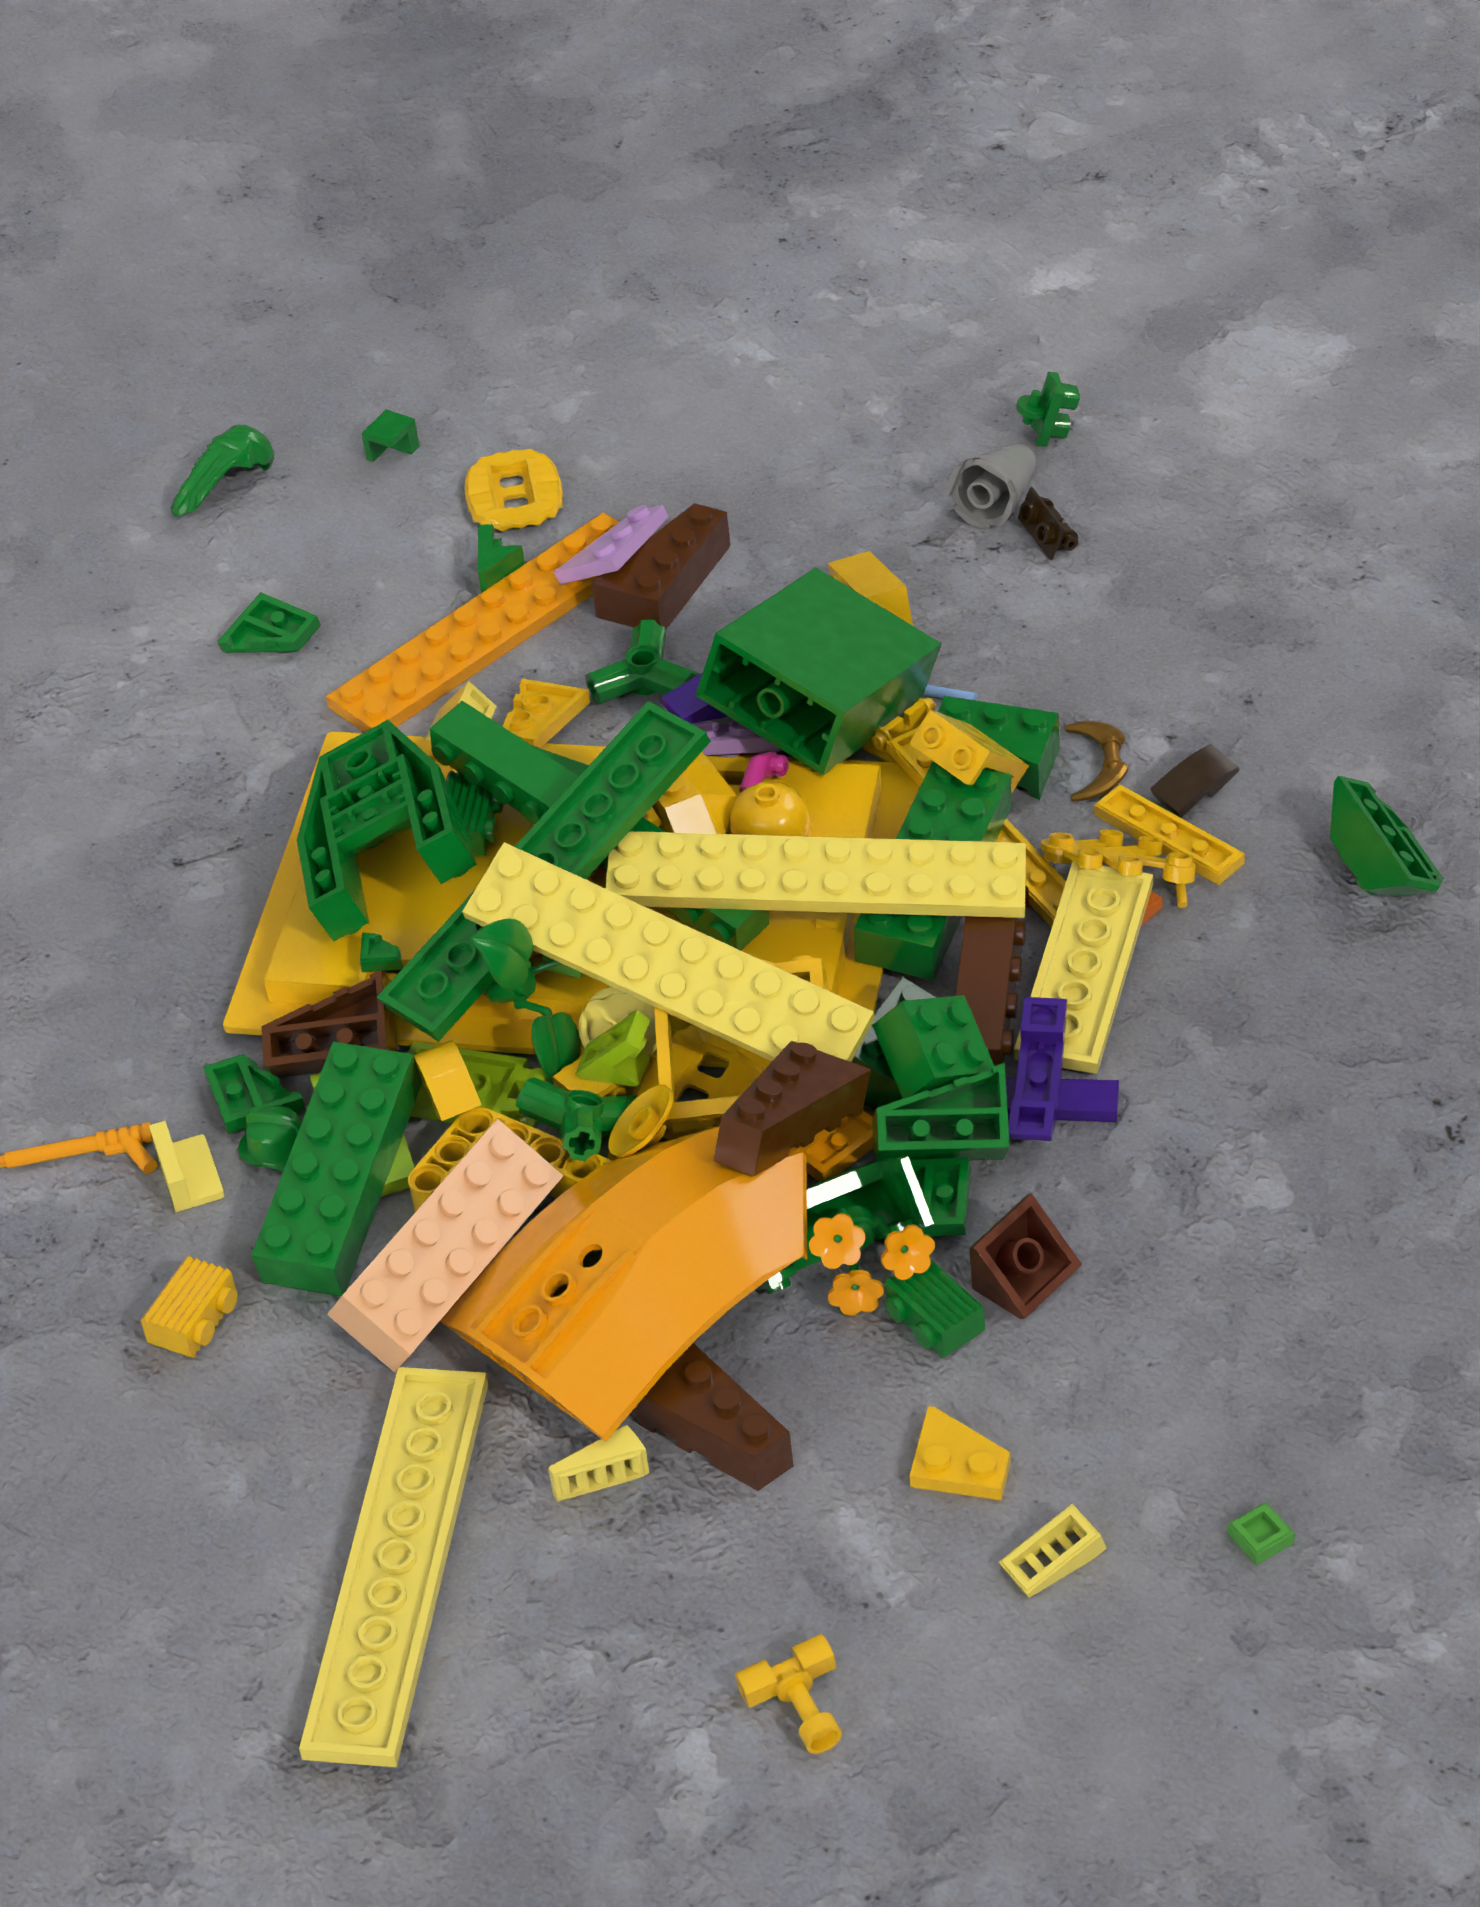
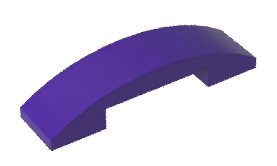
(1039, 1069)

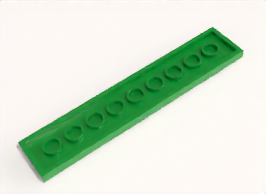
(572, 835)

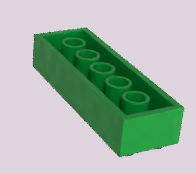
(946, 812)
(337, 1169)

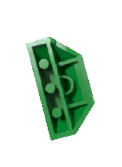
(1378, 843)

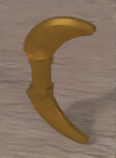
(1113, 768)

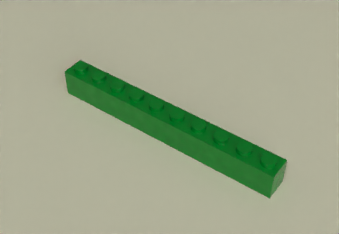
(534, 782)

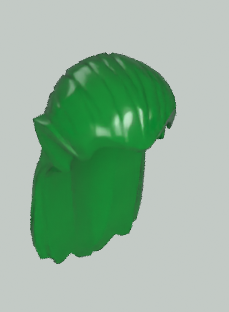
(235, 447)

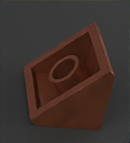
(1021, 1259)

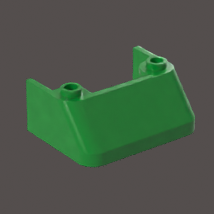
(881, 1186)

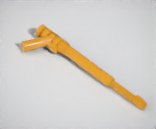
(109, 1142)

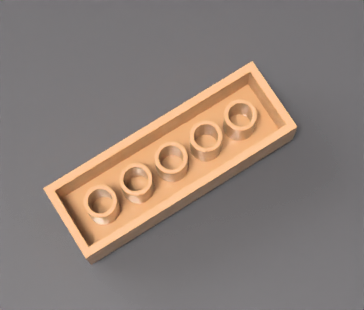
(445, 1245)

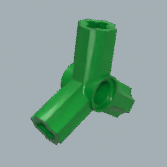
(642, 670)
(576, 1114)

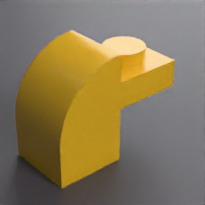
(447, 1080)

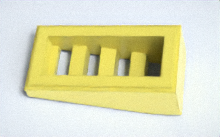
(600, 1465)
(1057, 1530)

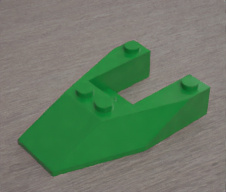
(360, 799)

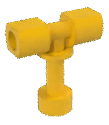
(791, 1683)

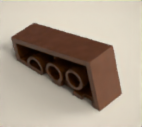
(717, 1419)

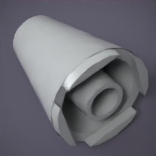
(991, 485)

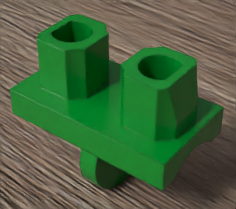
(1043, 408)

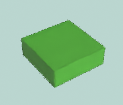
(1260, 1533)

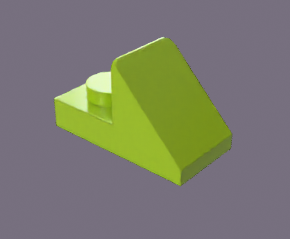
(617, 1053)

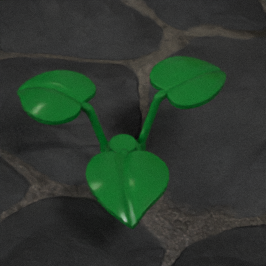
(506, 951)

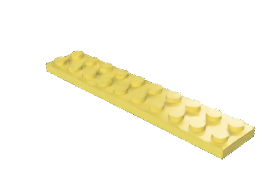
(820, 874)
(664, 960)
(395, 1569)

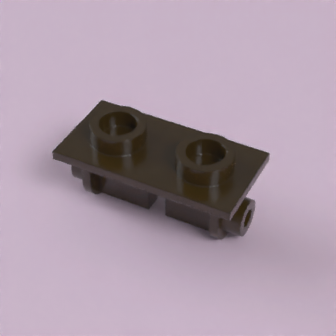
(1046, 524)

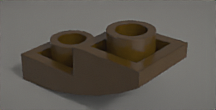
(1194, 778)

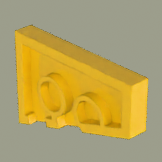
(544, 710)

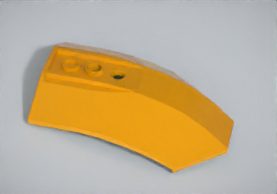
(676, 1255)

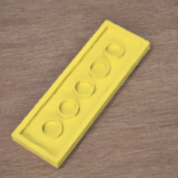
(1091, 957)

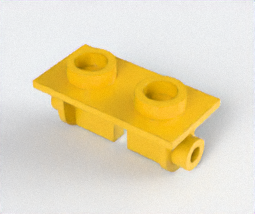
(912, 719)

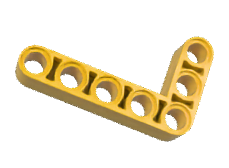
(466, 1133)

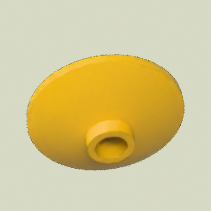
(641, 1122)

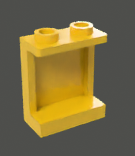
(964, 749)

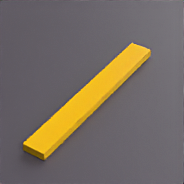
(1043, 881)

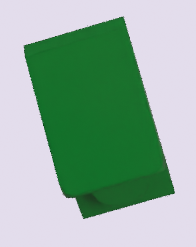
(495, 559)

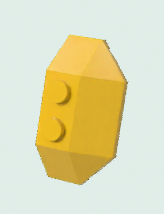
(697, 801)

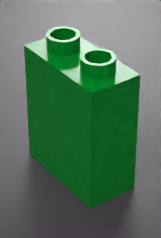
(817, 669)

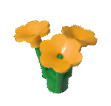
(840, 1242)

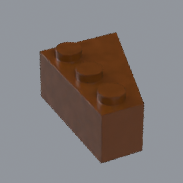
(353, 1016)

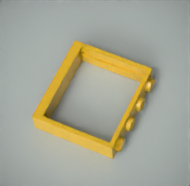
(702, 1114)

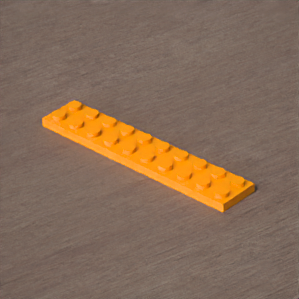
(468, 637)

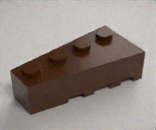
(664, 569)
(989, 976)
(788, 1106)

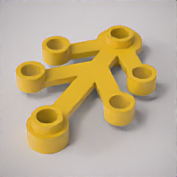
(1127, 860)

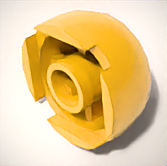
(770, 810)

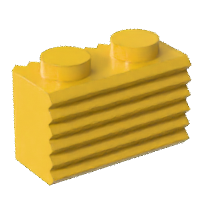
(190, 1307)

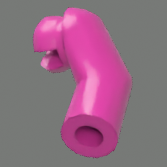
(763, 767)

